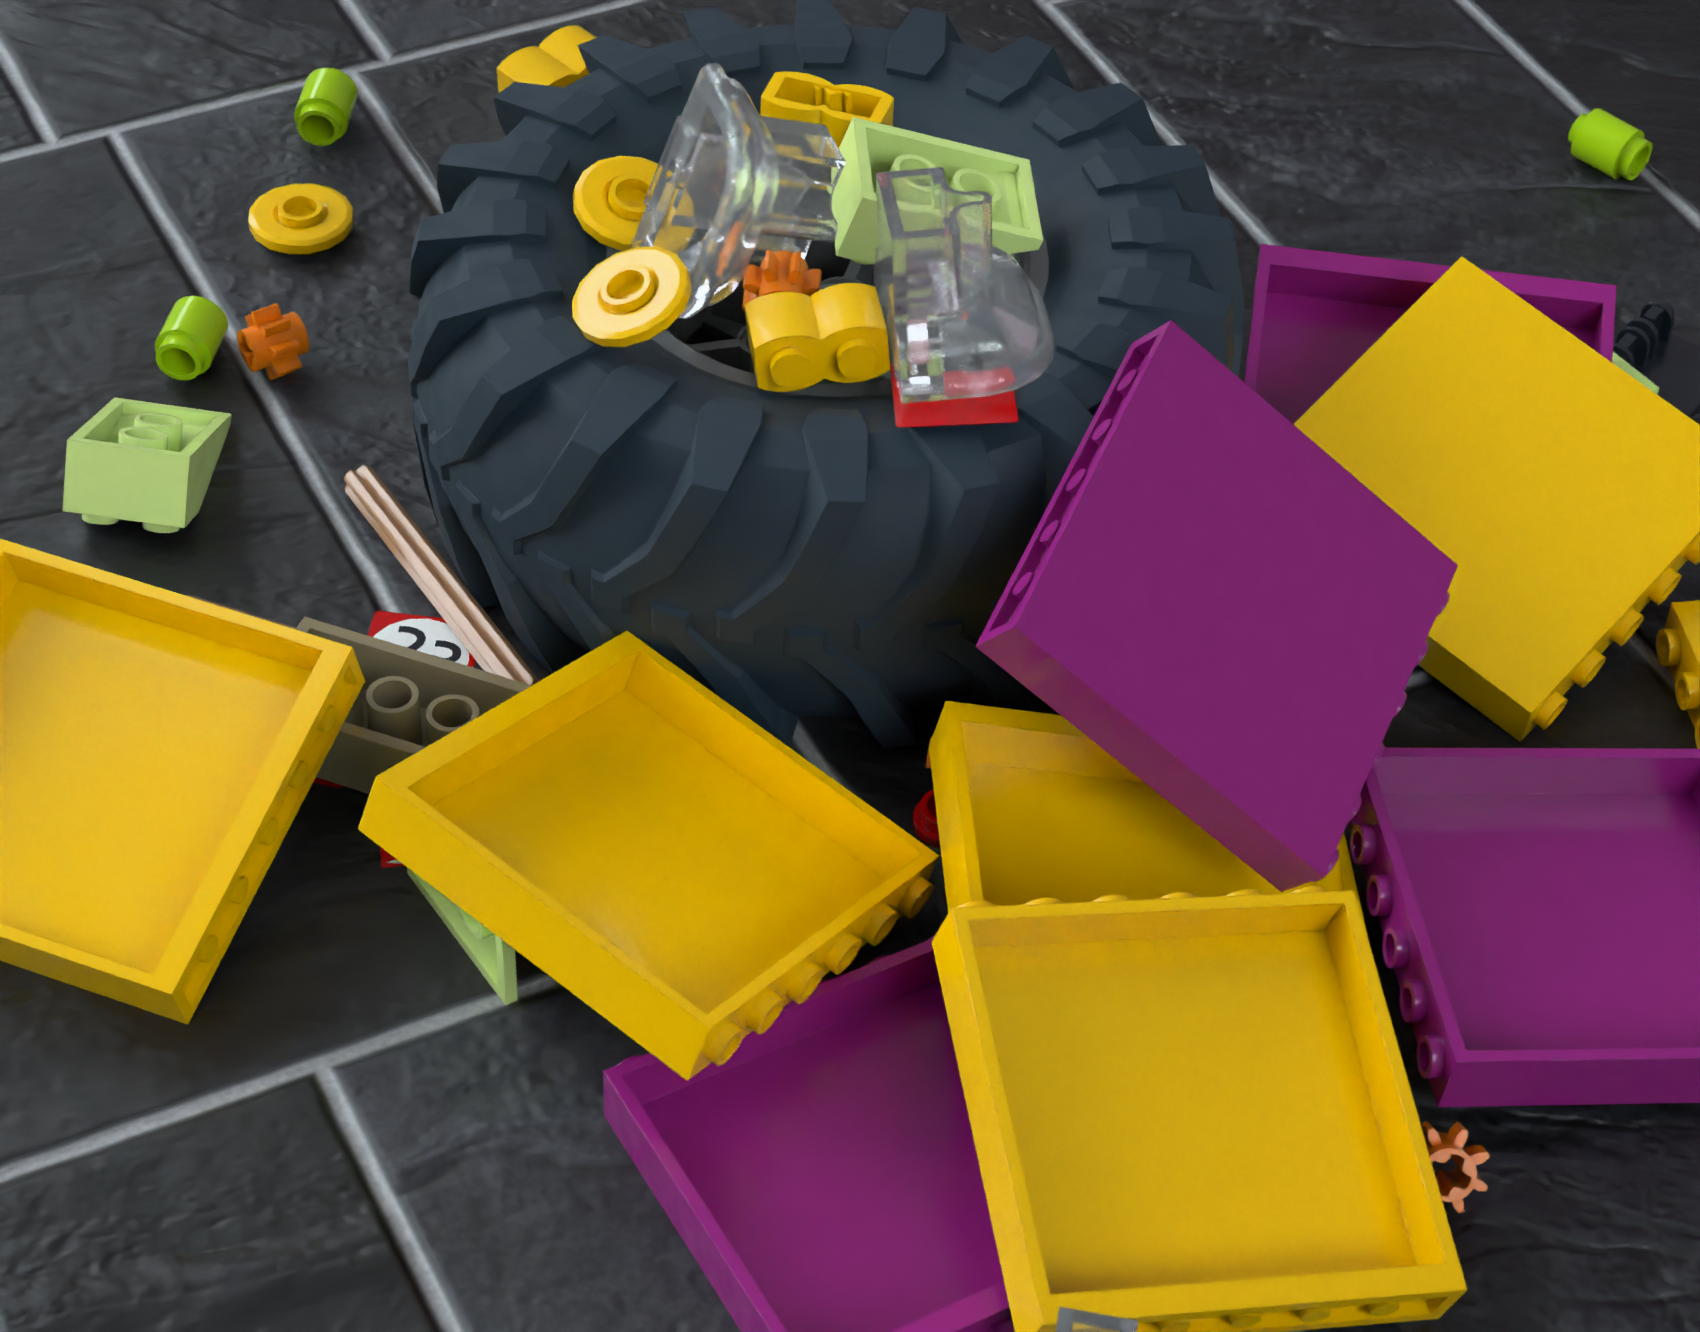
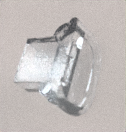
(737, 188)
(951, 301)

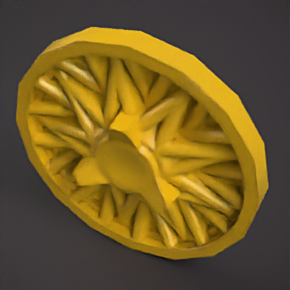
(612, 199)
(301, 218)
(631, 296)

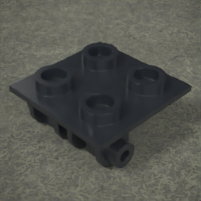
(1662, 356)

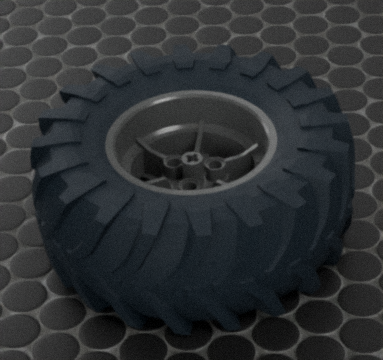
(749, 532)

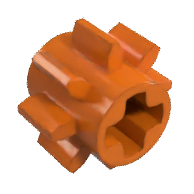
(780, 273)
(273, 341)
(1464, 1178)

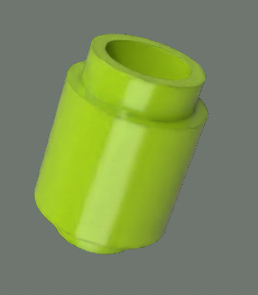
(325, 106)
(1609, 144)
(190, 337)

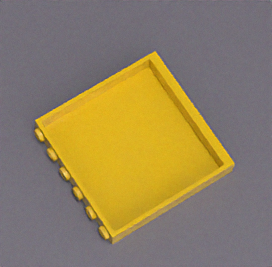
(1533, 473)
(146, 773)
(1051, 814)
(651, 850)
(1194, 1113)

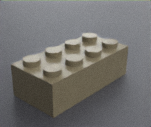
(402, 705)

